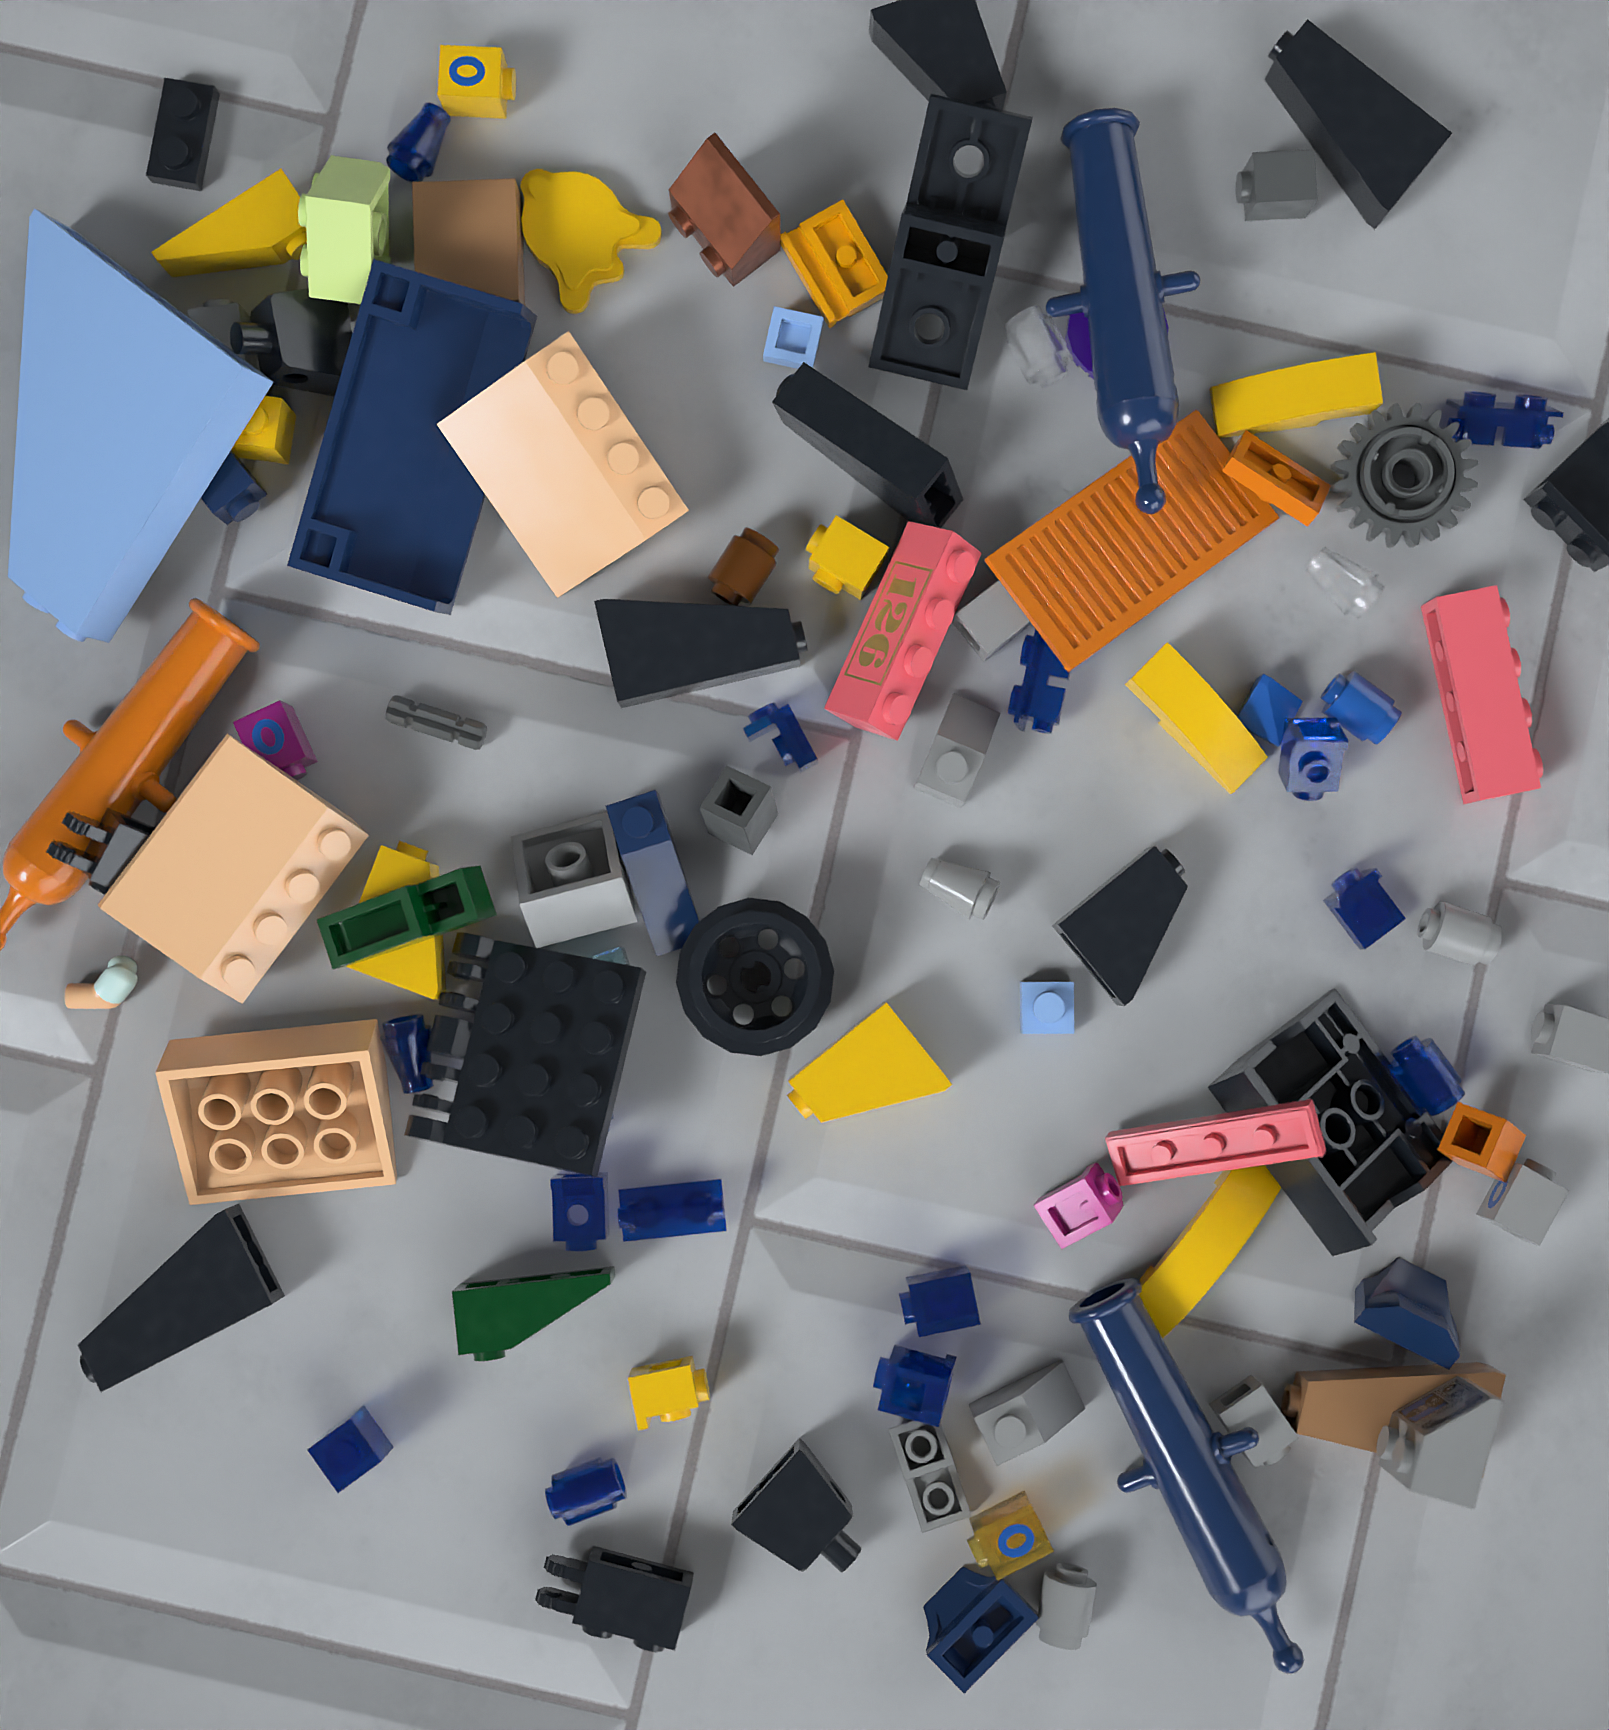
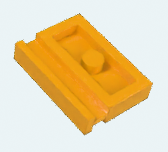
(835, 263)

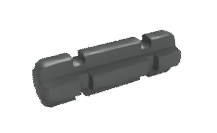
(436, 722)

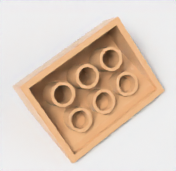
(562, 465)
(233, 869)
(279, 1111)

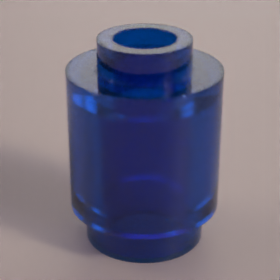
(1426, 1075)
(585, 1490)

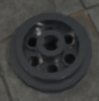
(714, 1013)

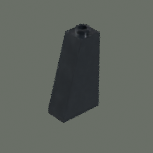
(1353, 119)
(869, 447)
(689, 647)
(191, 1296)

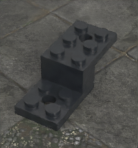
(949, 241)

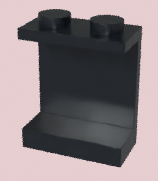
(1576, 501)

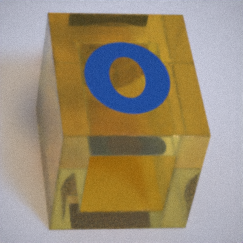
(1008, 1536)

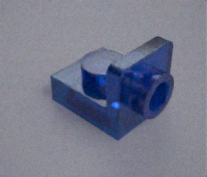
(791, 742)
(1363, 906)

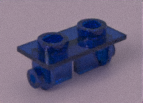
(1523, 421)
(1035, 698)
(671, 1210)

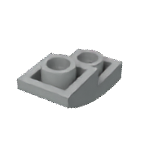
(929, 1474)

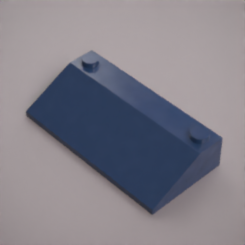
(387, 489)

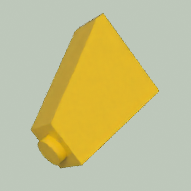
(420, 965)
(866, 1070)

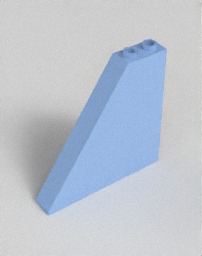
(114, 432)

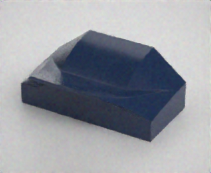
(1410, 1311)
(974, 1624)

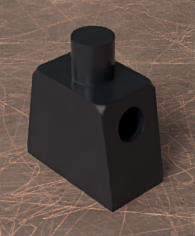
(297, 340)
(798, 1513)

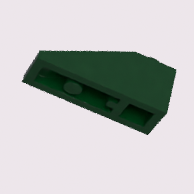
(507, 1311)

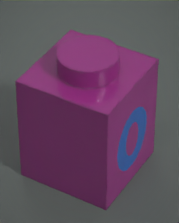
(278, 738)

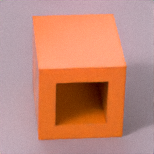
(1482, 1142)

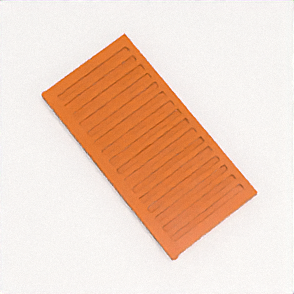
(1107, 564)

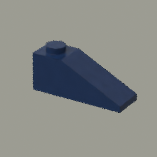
(654, 870)

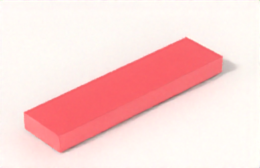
(1216, 1143)

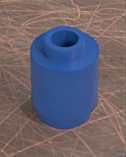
(1360, 707)

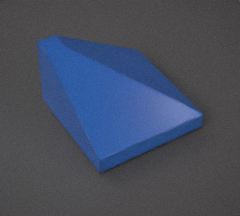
(1267, 708)

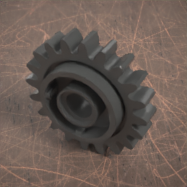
(1430, 456)

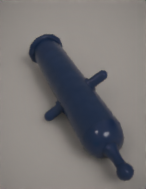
(1122, 294)
(1188, 1463)

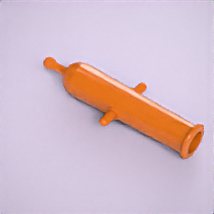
(124, 757)

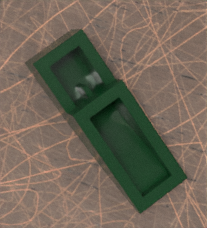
(406, 916)

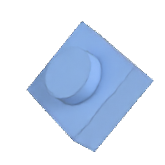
(792, 338)
(1047, 1007)

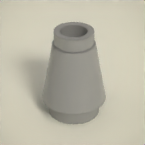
(961, 887)

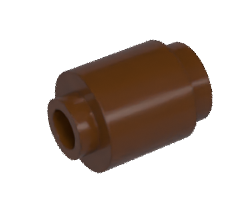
(743, 567)

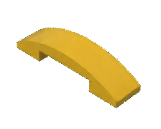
(1207, 1245)

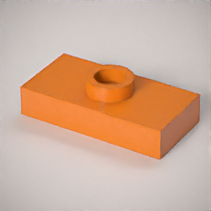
(1276, 478)

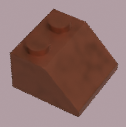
(724, 212)

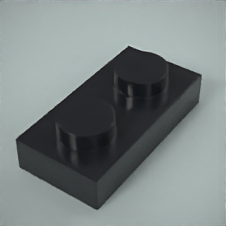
(182, 134)

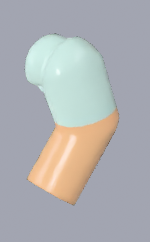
(108, 990)

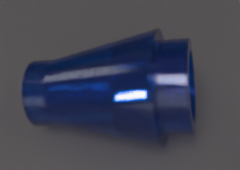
(417, 146)
(406, 1045)

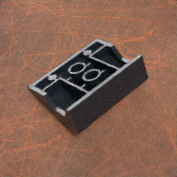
(1373, 1132)

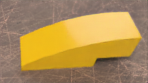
(1297, 396)
(1197, 718)

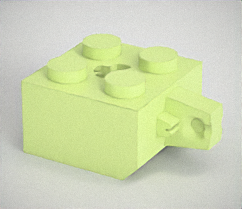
(345, 227)

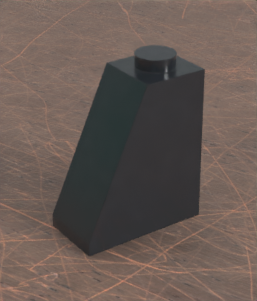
(940, 49)
(1125, 921)

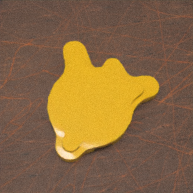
(578, 230)

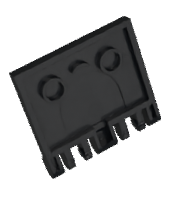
(535, 1059)

